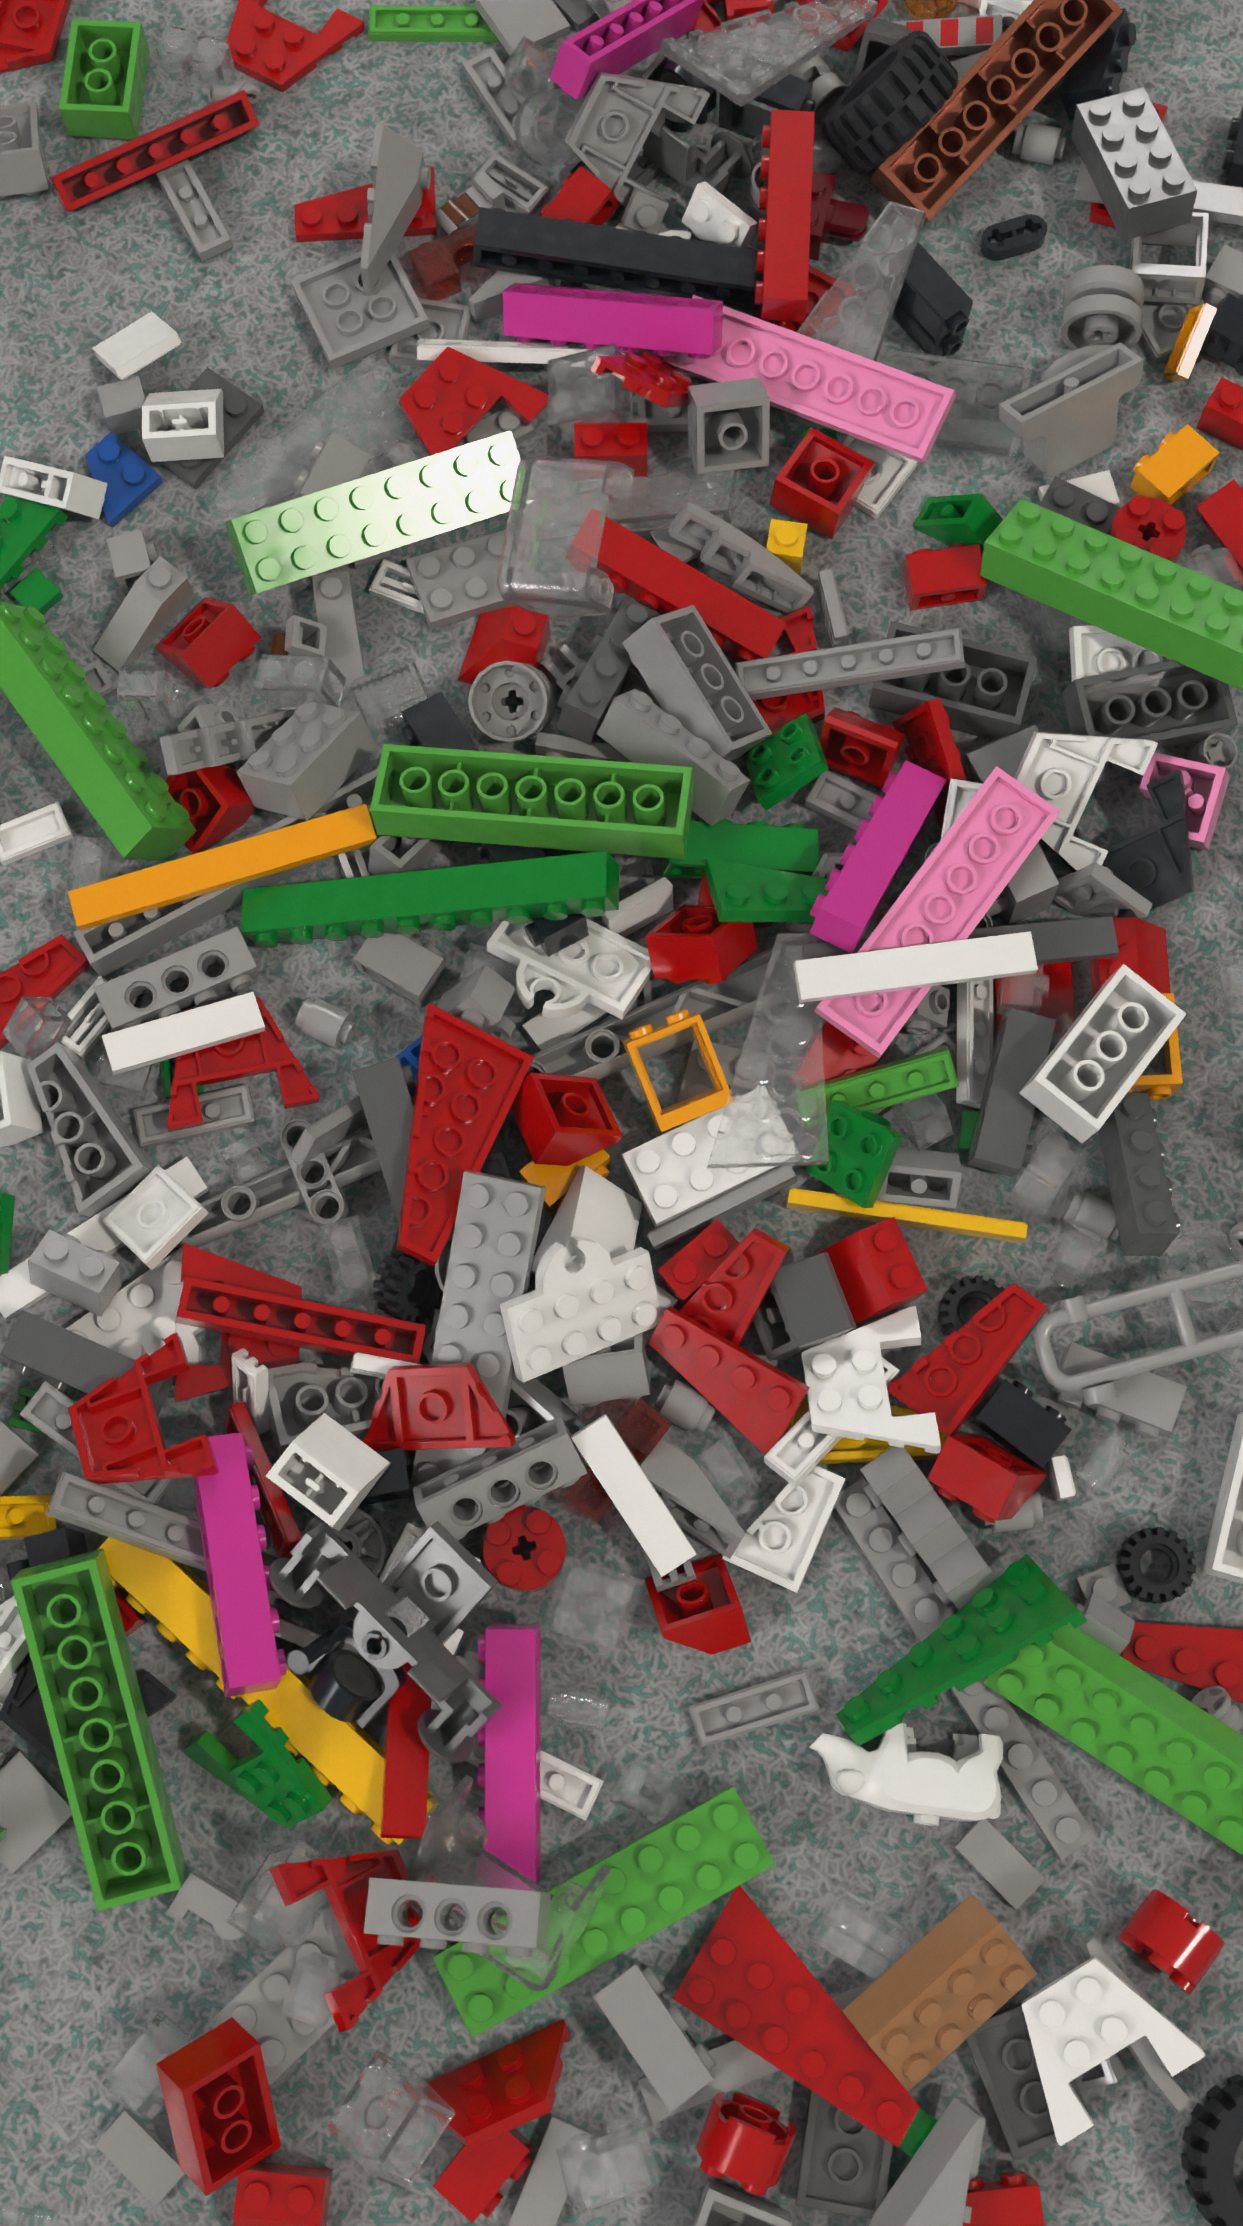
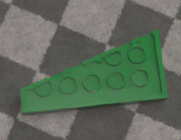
(967, 1647)

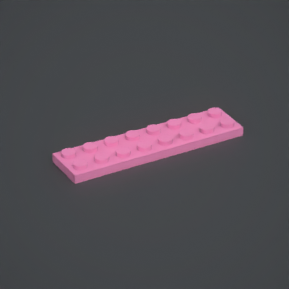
(826, 384)
(947, 898)

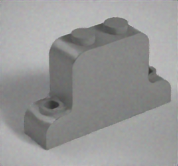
(1073, 411)

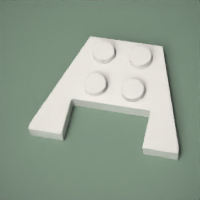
(1065, 773)
(850, 1386)
(1083, 2023)

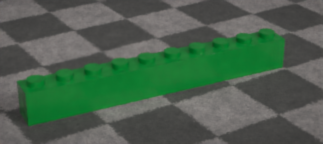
(432, 899)

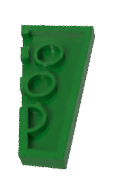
(22, 531)
(761, 893)

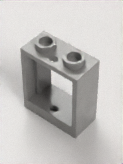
(1174, 282)

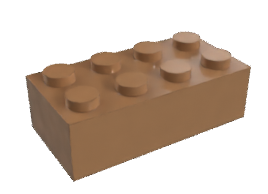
(940, 1992)

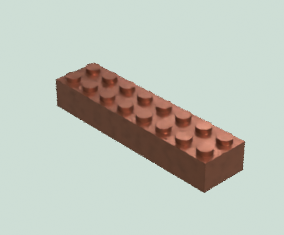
(992, 101)

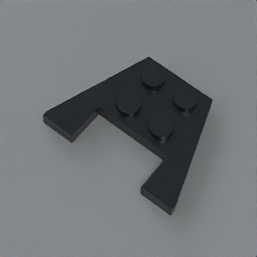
(1158, 858)
(26, 1714)

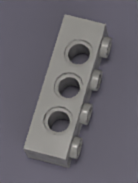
(187, 964)
(476, 1477)
(391, 1898)

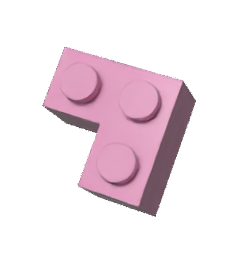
(1204, 793)

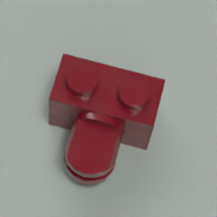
(833, 216)

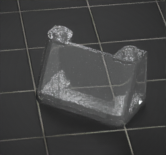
(558, 533)

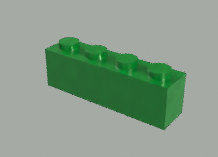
(752, 844)

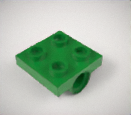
(785, 761)
(859, 1153)

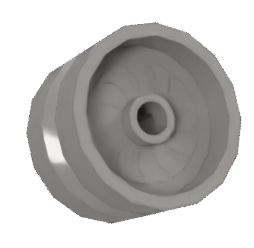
(1102, 307)

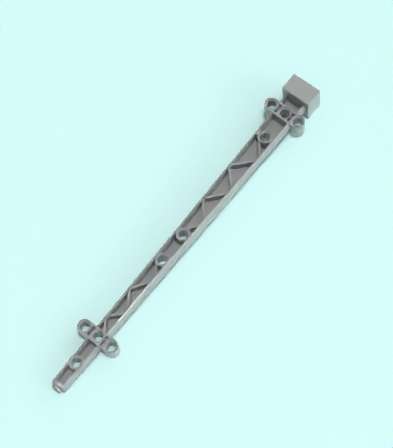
(718, 1004)

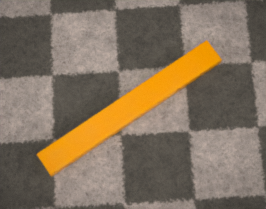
(222, 867)

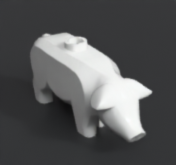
(918, 1782)

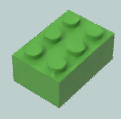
(104, 79)

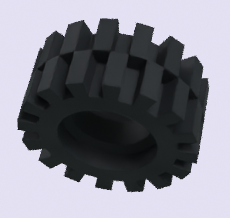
(394, 1284)
(960, 1292)
(1180, 1565)

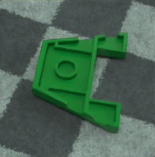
(266, 1777)

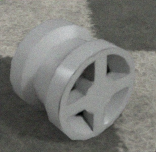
(1218, 1704)

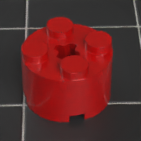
(1151, 526)
(504, 1538)
(1171, 1940)
(745, 2142)

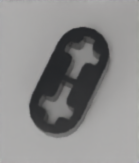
(1013, 237)

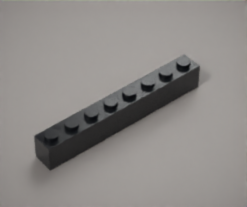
(615, 257)
(437, 726)

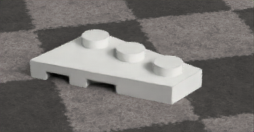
(789, 1530)

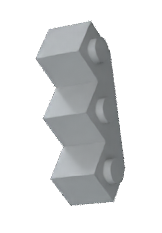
(927, 1526)

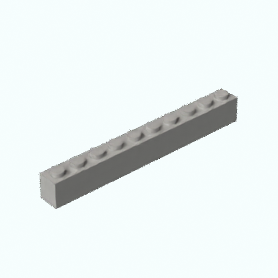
(131, 937)

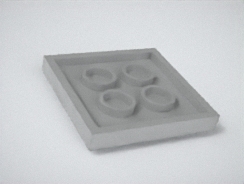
(355, 320)

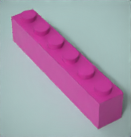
(620, 41)
(613, 317)
(877, 857)
(236, 1571)
(512, 1746)

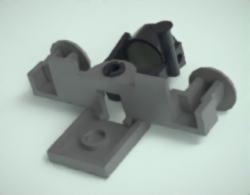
(673, 155)
(441, 1583)

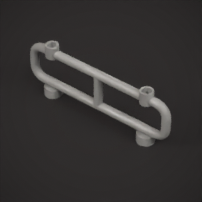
(1098, 1383)

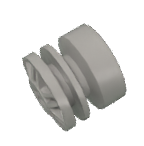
(489, 701)

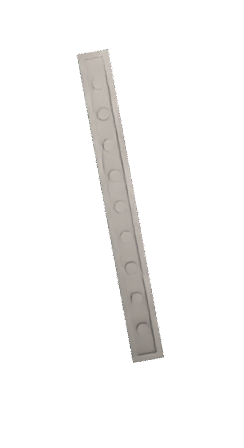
(986, 1709)

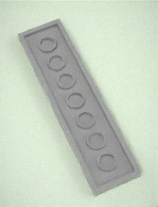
(486, 1267)

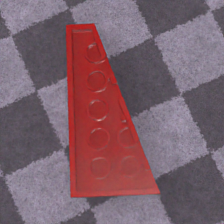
(458, 1110)
(775, 2007)

